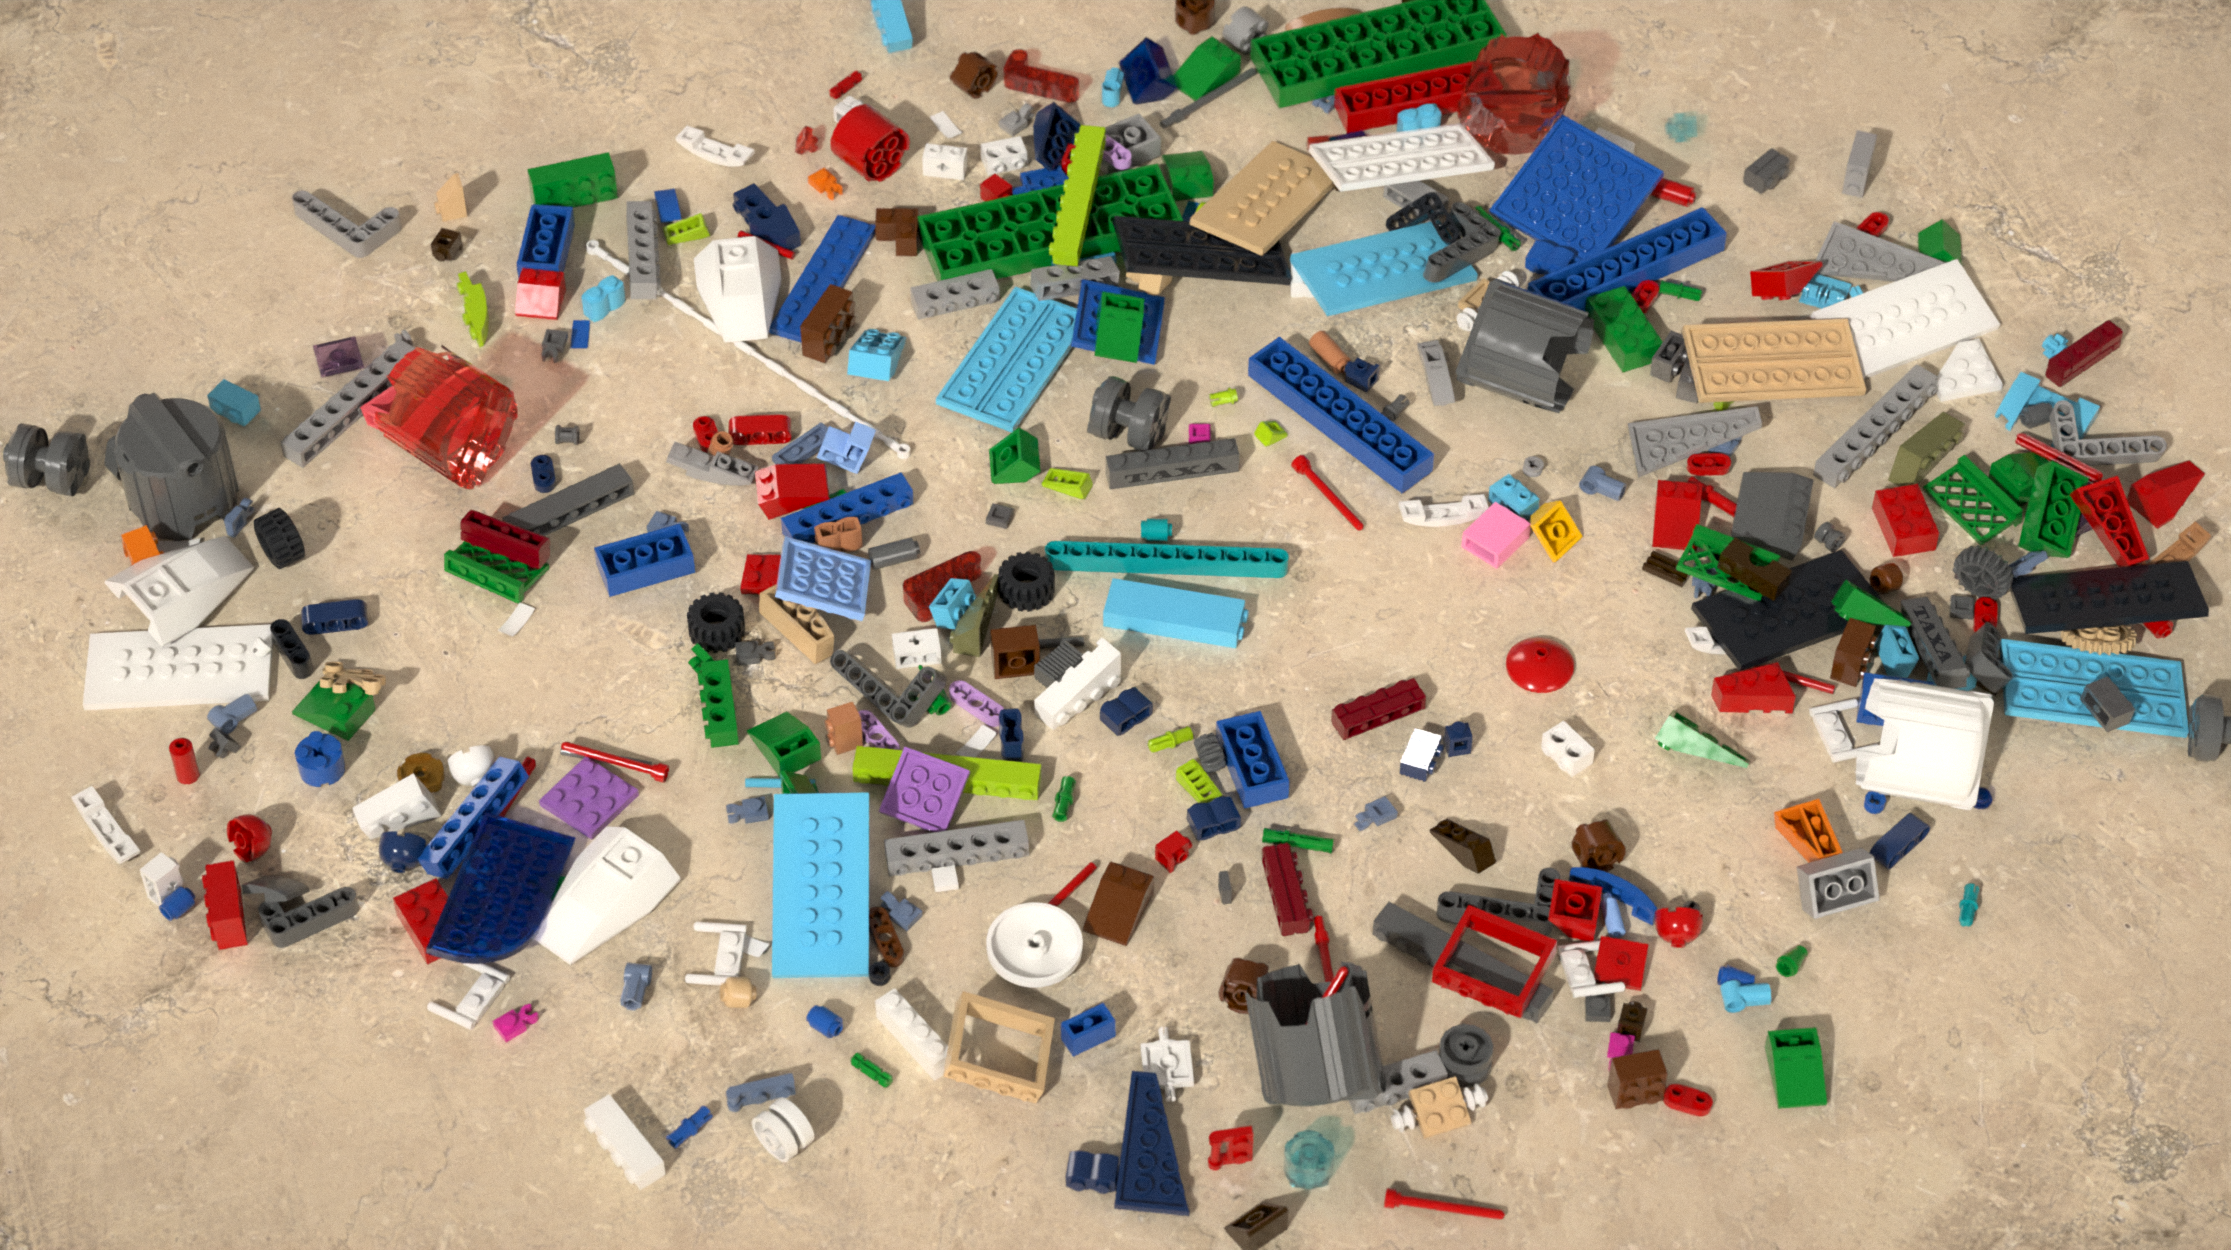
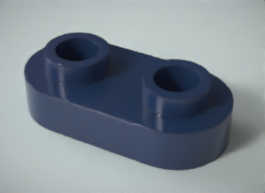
(543, 473)

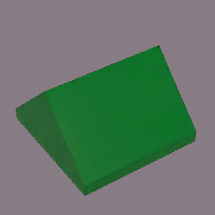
(1940, 242)

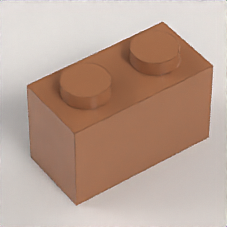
(844, 728)

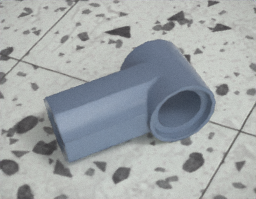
(1597, 481)
(227, 717)
(635, 982)

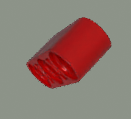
(760, 429)

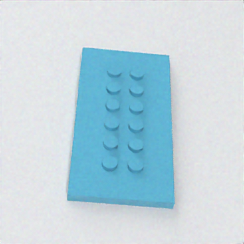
(1374, 269)
(1011, 361)
(2053, 677)
(820, 885)

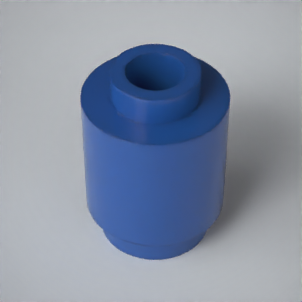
(177, 903)
(825, 1021)

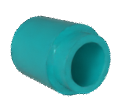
(1156, 529)

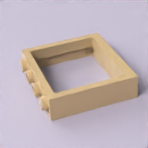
(1007, 1016)

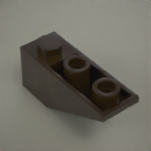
(1465, 845)

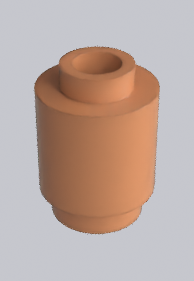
(721, 442)

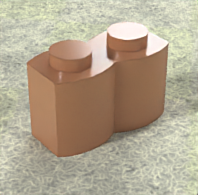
(840, 535)

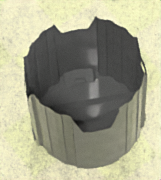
(1510, 342)
(174, 464)
(1330, 1056)

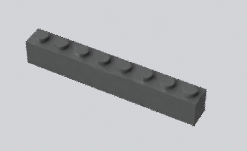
(1427, 942)

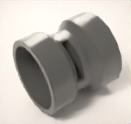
(1829, 536)

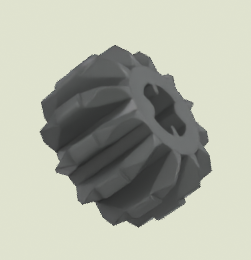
(1209, 752)

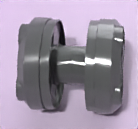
(1113, 409)
(30, 457)
(2207, 728)

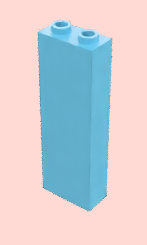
(1175, 613)

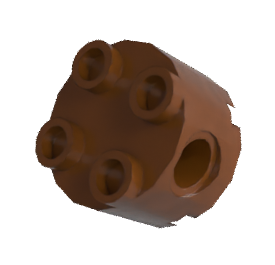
(1194, 15)
(974, 74)
(1598, 845)
(1240, 979)

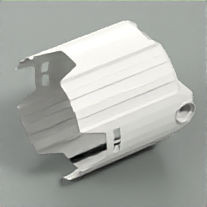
(1928, 743)

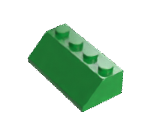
(2051, 512)

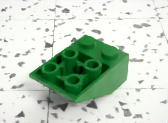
(1119, 327)
(786, 743)
(1796, 1067)

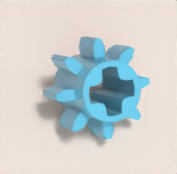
(2054, 345)

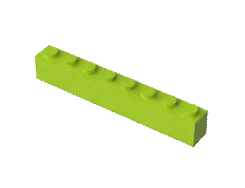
(1078, 195)
(986, 777)

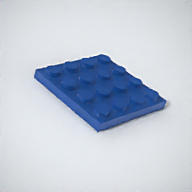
(1086, 318)

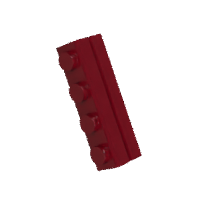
(2084, 353)
(505, 539)
(1378, 708)
(1286, 890)

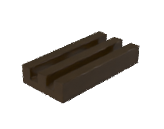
(1668, 566)

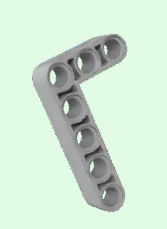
(355, 239)
(2099, 447)

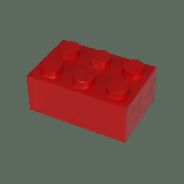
(1905, 520)
(224, 905)
(419, 913)

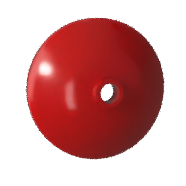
(1539, 665)

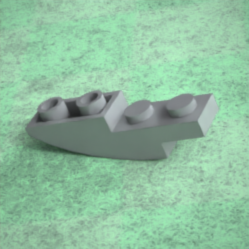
(1436, 372)
(715, 469)

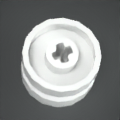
(783, 1129)

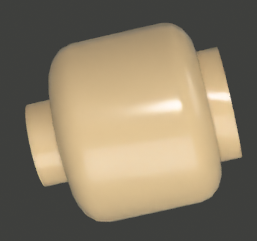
(737, 992)

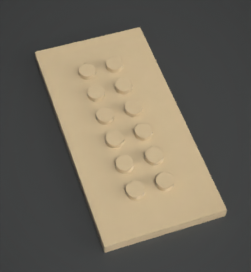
(1264, 199)
(1773, 360)

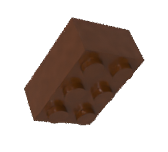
(827, 323)

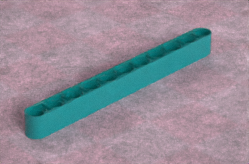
(1167, 559)

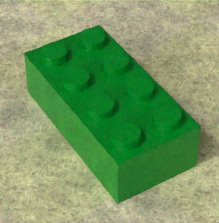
(574, 182)
(1623, 328)

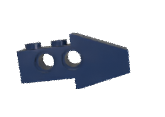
(765, 218)

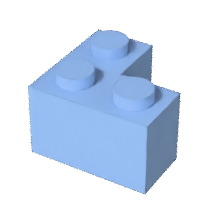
(846, 449)

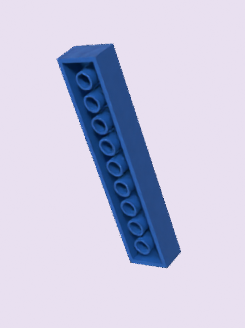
(1636, 259)
(1341, 415)

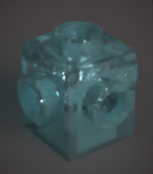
(1688, 125)

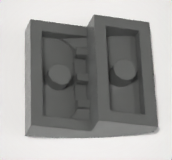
(275, 888)

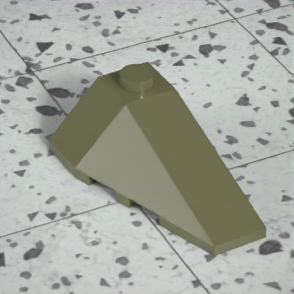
(973, 625)

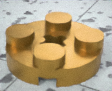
(430, 766)

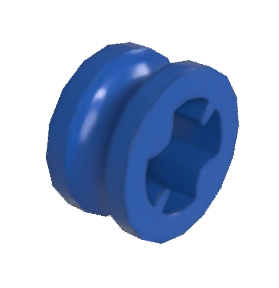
(1872, 807)

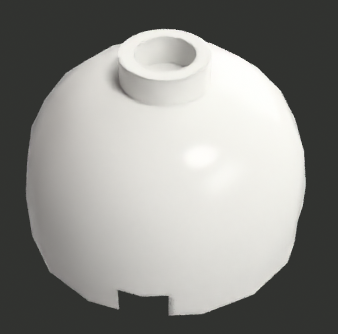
(471, 766)

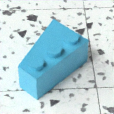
(892, 24)

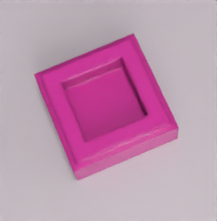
(1199, 433)

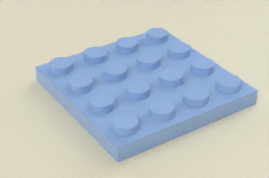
(823, 578)

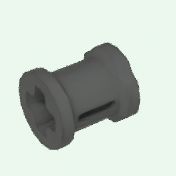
(567, 434)

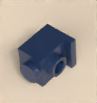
(1361, 374)
(1455, 733)

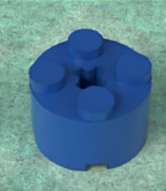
(320, 759)

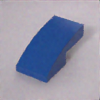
(667, 205)

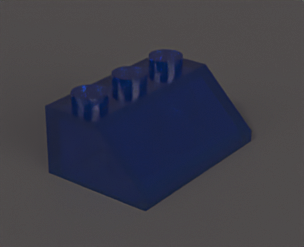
(1147, 73)

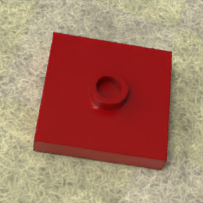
(1621, 962)

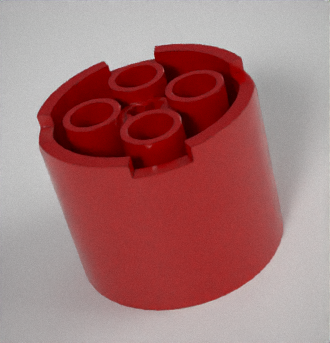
(869, 143)

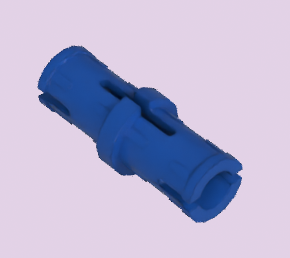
(689, 1127)

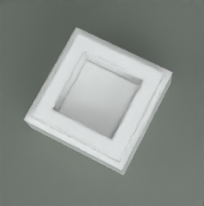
(945, 878)

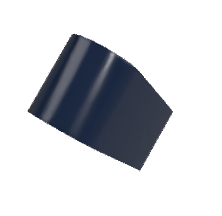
(334, 617)
(1899, 840)

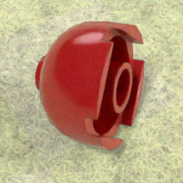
(250, 836)
(1678, 926)

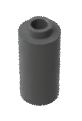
(893, 553)

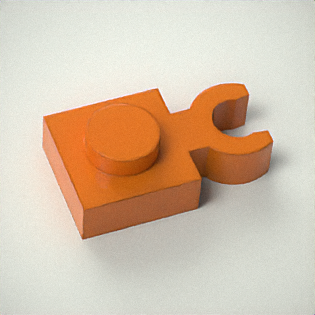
(825, 181)

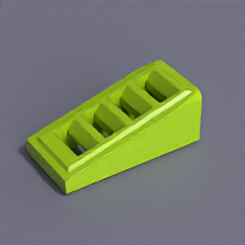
(698, 230)
(1080, 488)
(1190, 771)

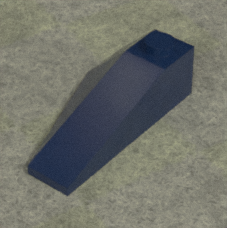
(1052, 134)

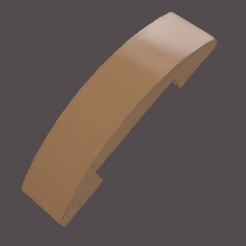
(1320, 16)
(2186, 547)

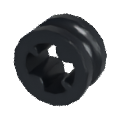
(876, 979)

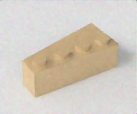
(798, 624)

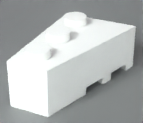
(396, 808)

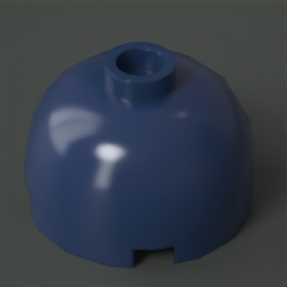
(401, 852)

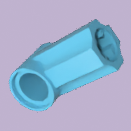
(1112, 87)
(1739, 996)

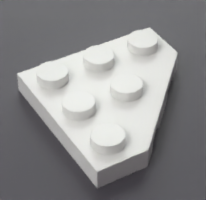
(1967, 373)

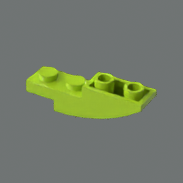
(475, 308)

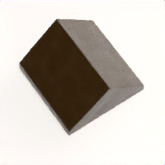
(1258, 1225)

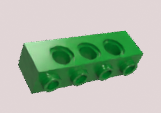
(719, 703)

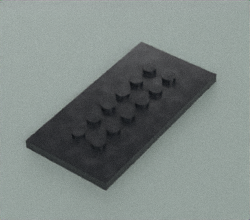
(1187, 251)
(2108, 597)
(1798, 617)

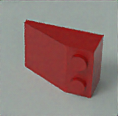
(1782, 279)
(790, 487)
(1676, 513)

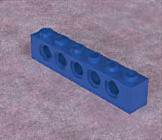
(865, 503)
(489, 796)

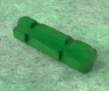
(871, 1070)

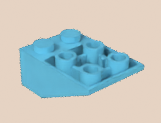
(875, 355)

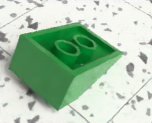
(1207, 69)
(1188, 175)
(2016, 475)
(1860, 605)
(336, 712)

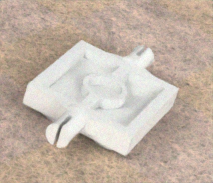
(1169, 1061)

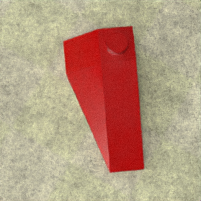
(2164, 492)

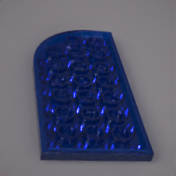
(500, 891)

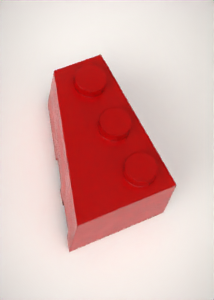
(1754, 689)

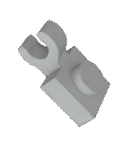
(1016, 122)

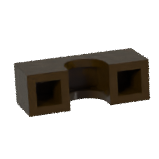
(1767, 580)

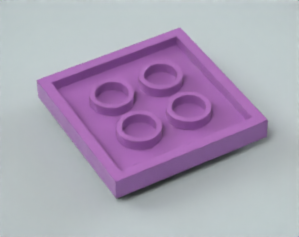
(924, 791)
(589, 797)

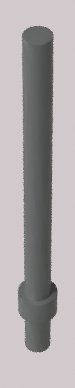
(1179, 114)

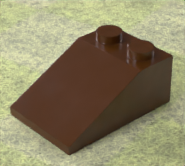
(1119, 903)

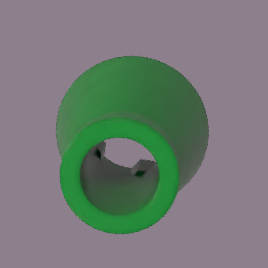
(1790, 962)

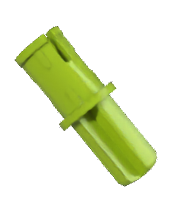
(1170, 739)

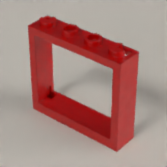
(1506, 932)

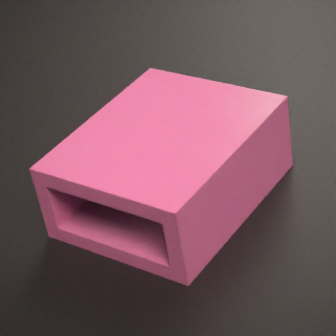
(1496, 535)

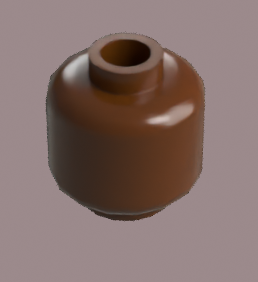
(1886, 578)

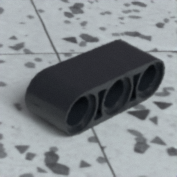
(291, 649)

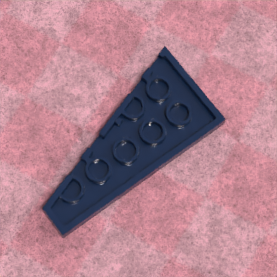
(1148, 1162)

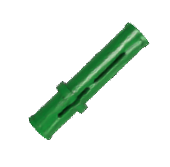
(1505, 236)
(1298, 840)

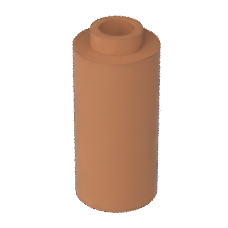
(1329, 351)

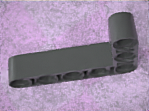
(1478, 241)
(883, 692)
(1531, 916)

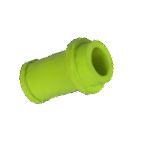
(1225, 397)

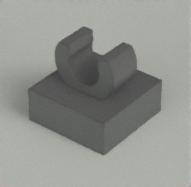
(223, 741)

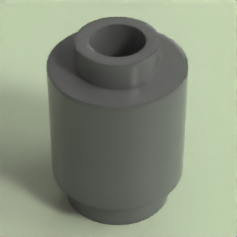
(2036, 415)

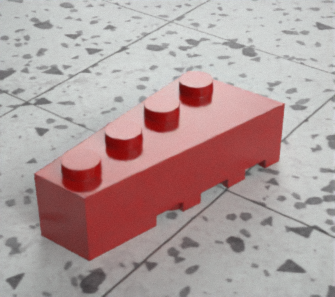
(2112, 520)

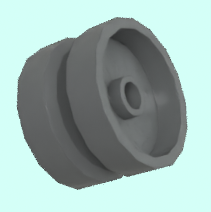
(1466, 1054)

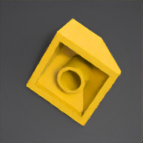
(1555, 529)

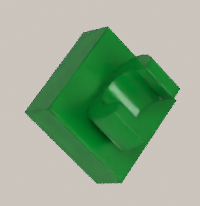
(701, 656)

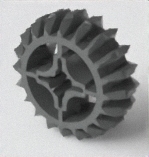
(1983, 572)

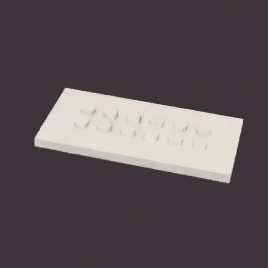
(1401, 157)
(1913, 317)
(191, 670)

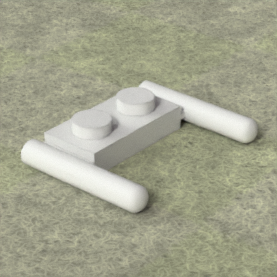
(1832, 730)
(728, 955)
(1579, 971)
(477, 999)

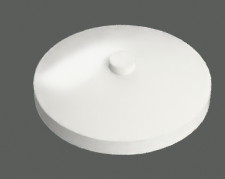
(1034, 944)

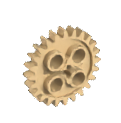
(2101, 639)

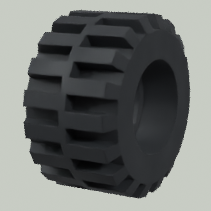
(279, 538)
(1026, 568)
(713, 609)

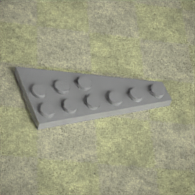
(1864, 256)
(1676, 438)

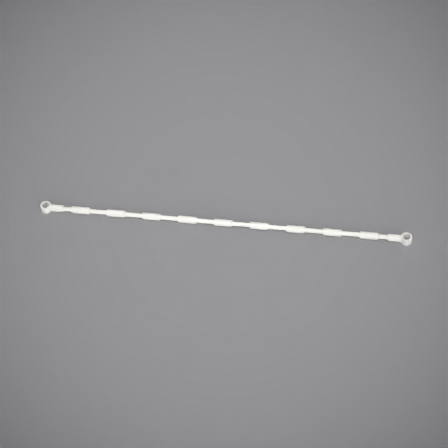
(594, 249)

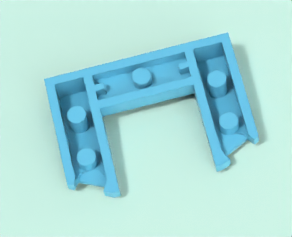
(2027, 392)

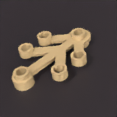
(363, 678)

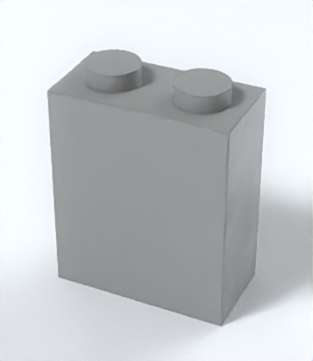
(1859, 164)

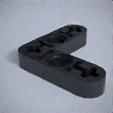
(1426, 211)

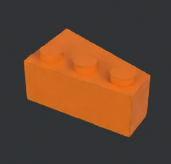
(140, 544)
(1808, 830)

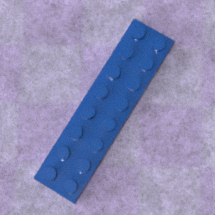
(829, 265)

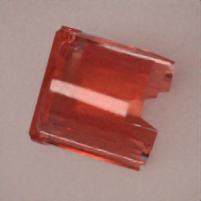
(1502, 95)
(448, 415)

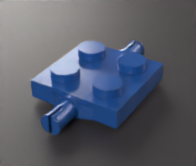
(1040, 179)

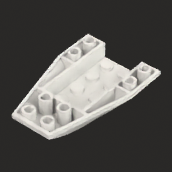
(739, 286)
(182, 585)
(605, 893)

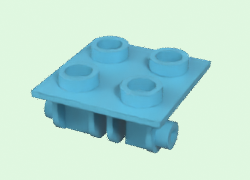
(1824, 291)

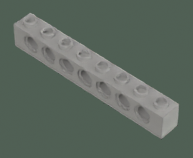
(343, 408)
(1875, 426)

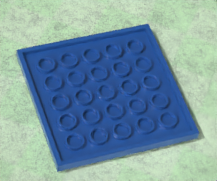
(1576, 190)

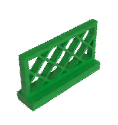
(1989, 493)
(1714, 543)
(488, 576)

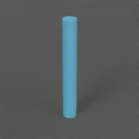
(766, 782)

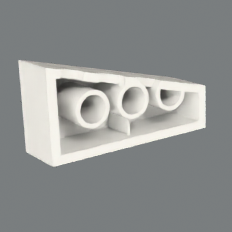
(1080, 685)

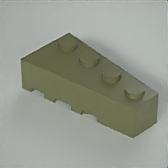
(1926, 449)

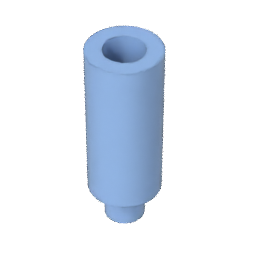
(1612, 916)

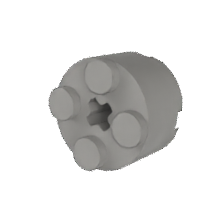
(1245, 26)

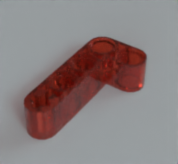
(1038, 81)
(924, 587)

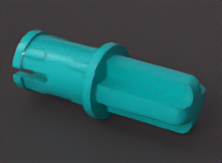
(1968, 905)

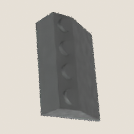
(1772, 511)

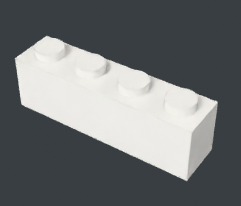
(912, 1032)
(624, 1142)

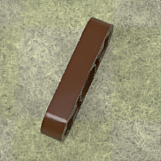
(883, 946)

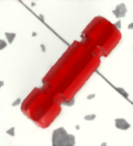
(845, 84)

